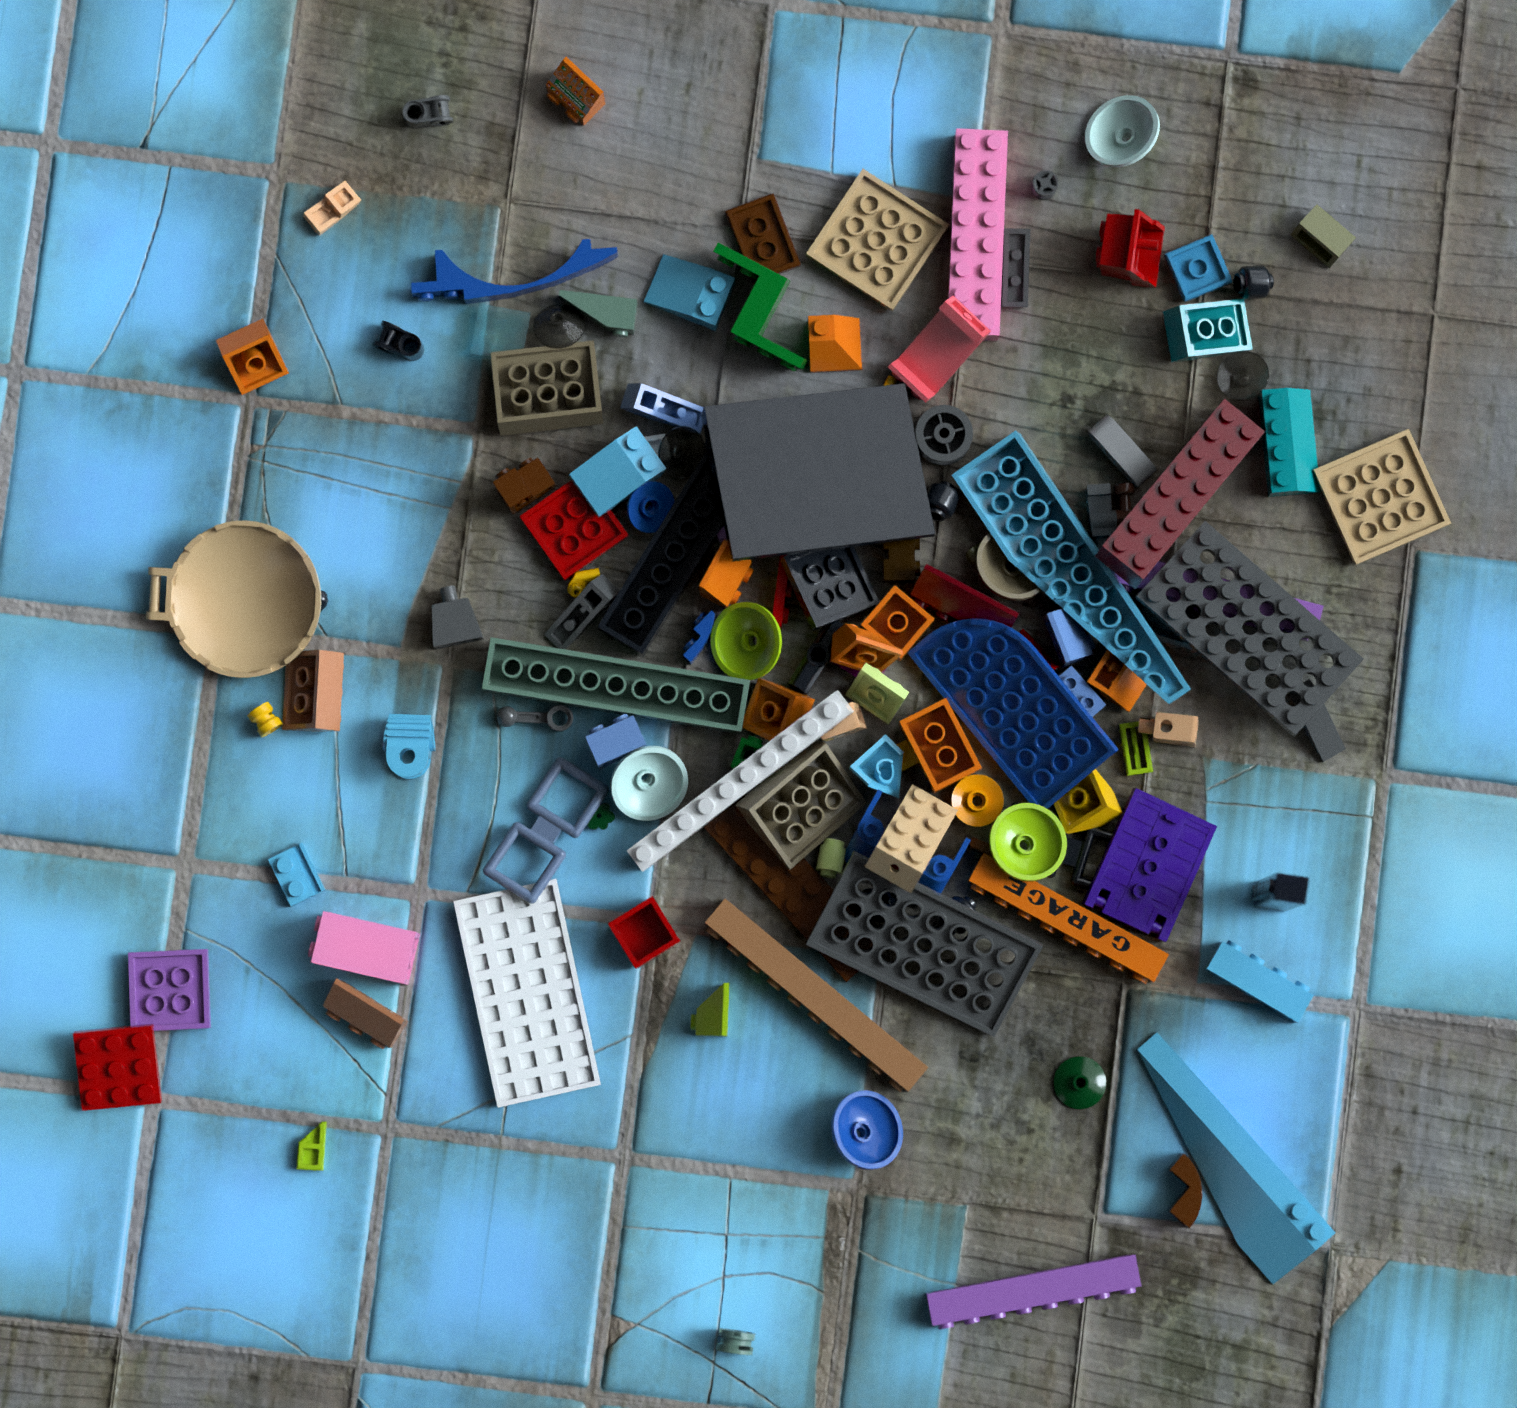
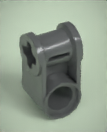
(430, 112)

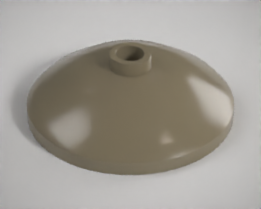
(993, 572)

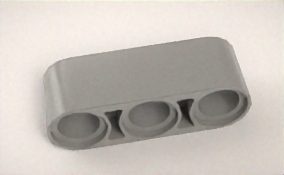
(1121, 450)

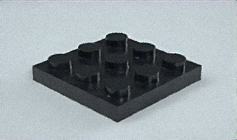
(829, 584)

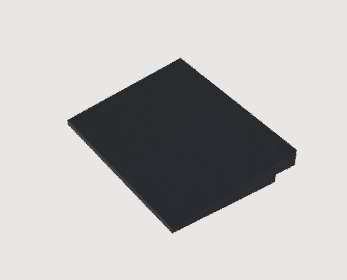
(817, 472)

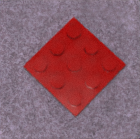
(571, 530)
(117, 1067)

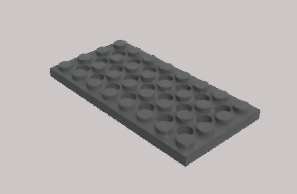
(1250, 646)
(917, 984)

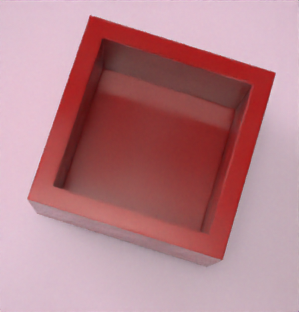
(644, 932)

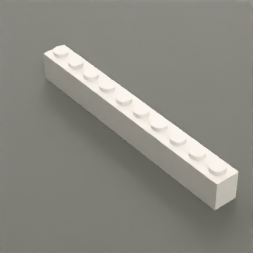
(740, 781)

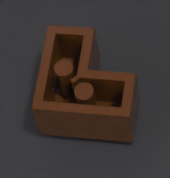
(524, 485)

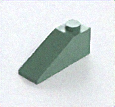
(609, 312)

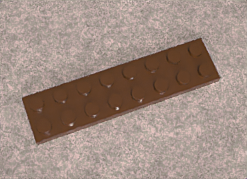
(796, 891)

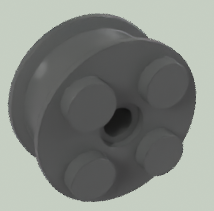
(938, 449)

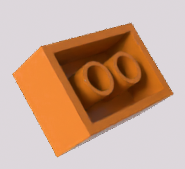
(940, 745)

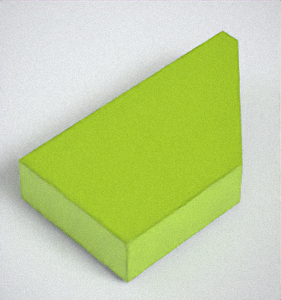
(312, 1149)

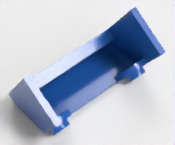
(869, 834)

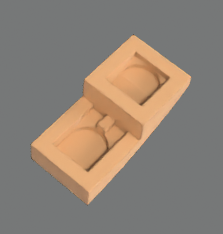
(332, 208)

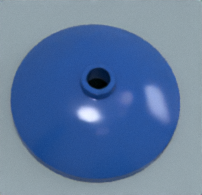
(878, 1127)

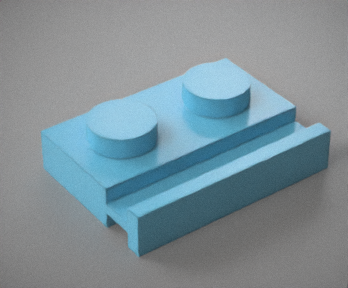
(296, 874)

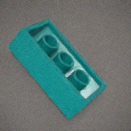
(1288, 441)

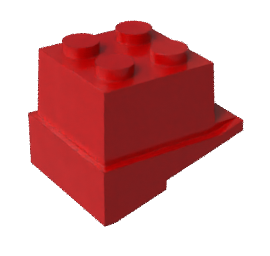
(1131, 248)

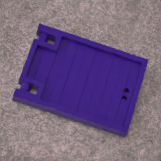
(1149, 864)

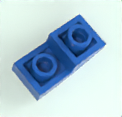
(703, 629)

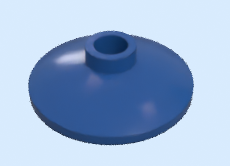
(660, 503)

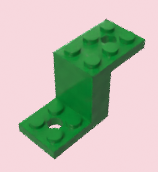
(759, 307)

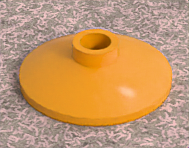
(987, 790)

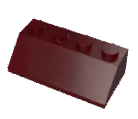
(956, 600)

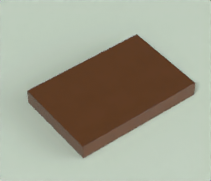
(763, 234)

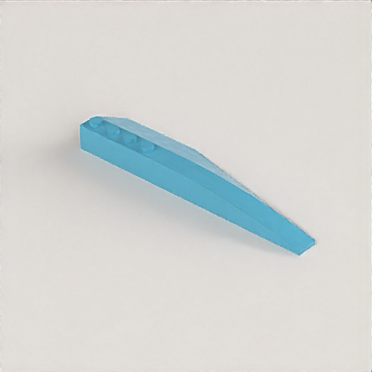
(1058, 555)

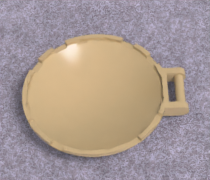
(240, 598)

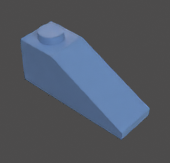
(661, 407)

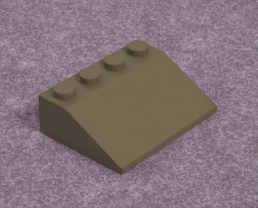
(546, 388)
(801, 803)

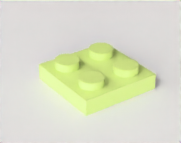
(877, 693)

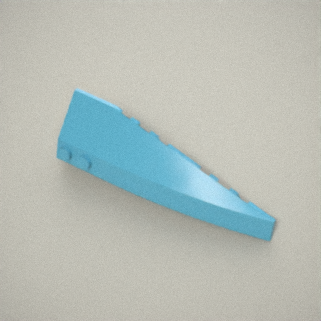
(1254, 1196)

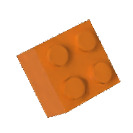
(898, 620)

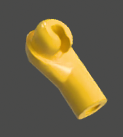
(580, 581)

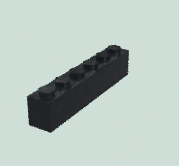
(1280, 892)

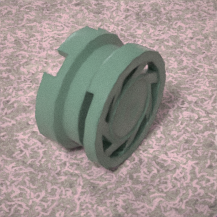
(735, 1341)

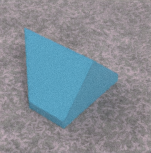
(881, 766)

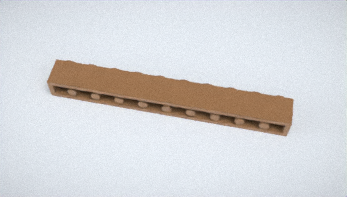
(816, 995)

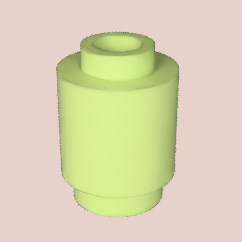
(831, 858)

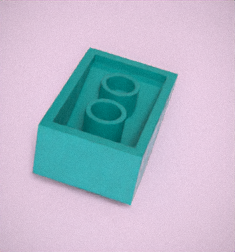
(1207, 329)

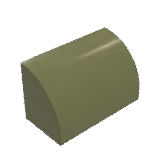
(1323, 236)

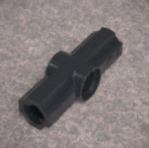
(809, 670)

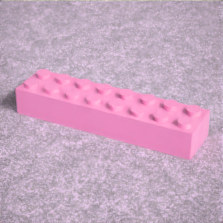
(978, 223)

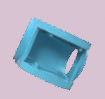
(406, 734)

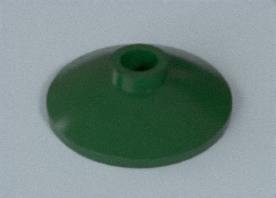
(1066, 1078)

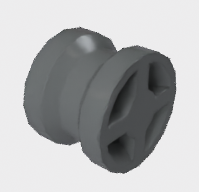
(1047, 180)

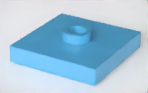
(1198, 268)

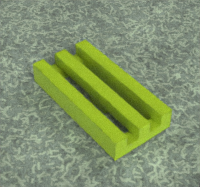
(1139, 770)

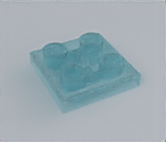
(499, 330)

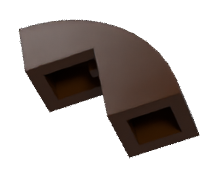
(1189, 1202)

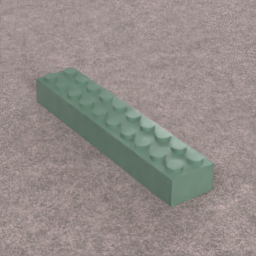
(615, 685)

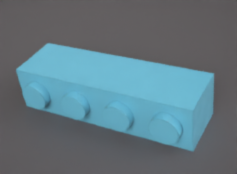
(1258, 981)

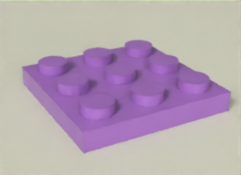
(170, 989)

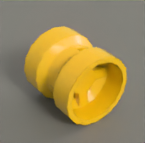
(265, 719)

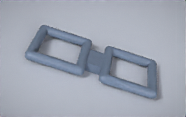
(546, 830)

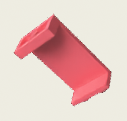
(939, 349)

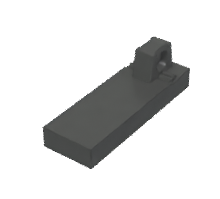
(1015, 267)

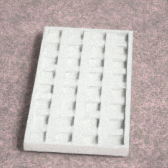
(527, 995)

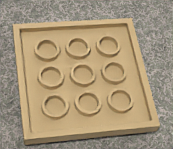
(877, 240)
(1381, 497)

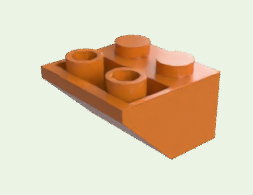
(1116, 682)

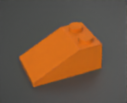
(725, 578)

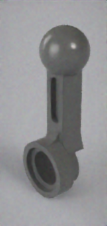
(509, 716)

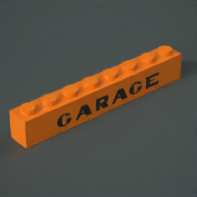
(1070, 919)

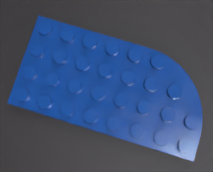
(1014, 706)

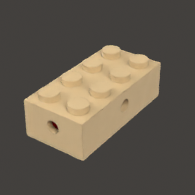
(911, 838)

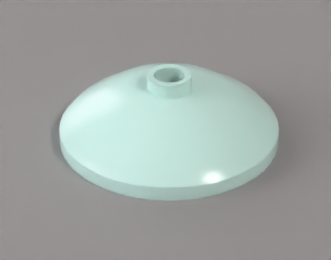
(1115, 123)
(655, 795)

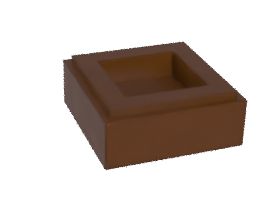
(979, 846)

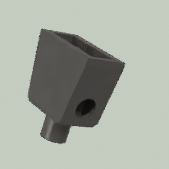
(454, 621)

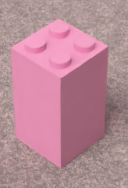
(364, 947)

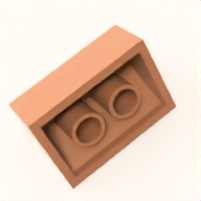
(313, 692)
(364, 1014)

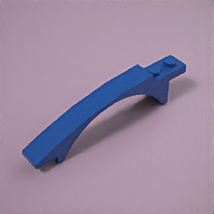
(454, 281)

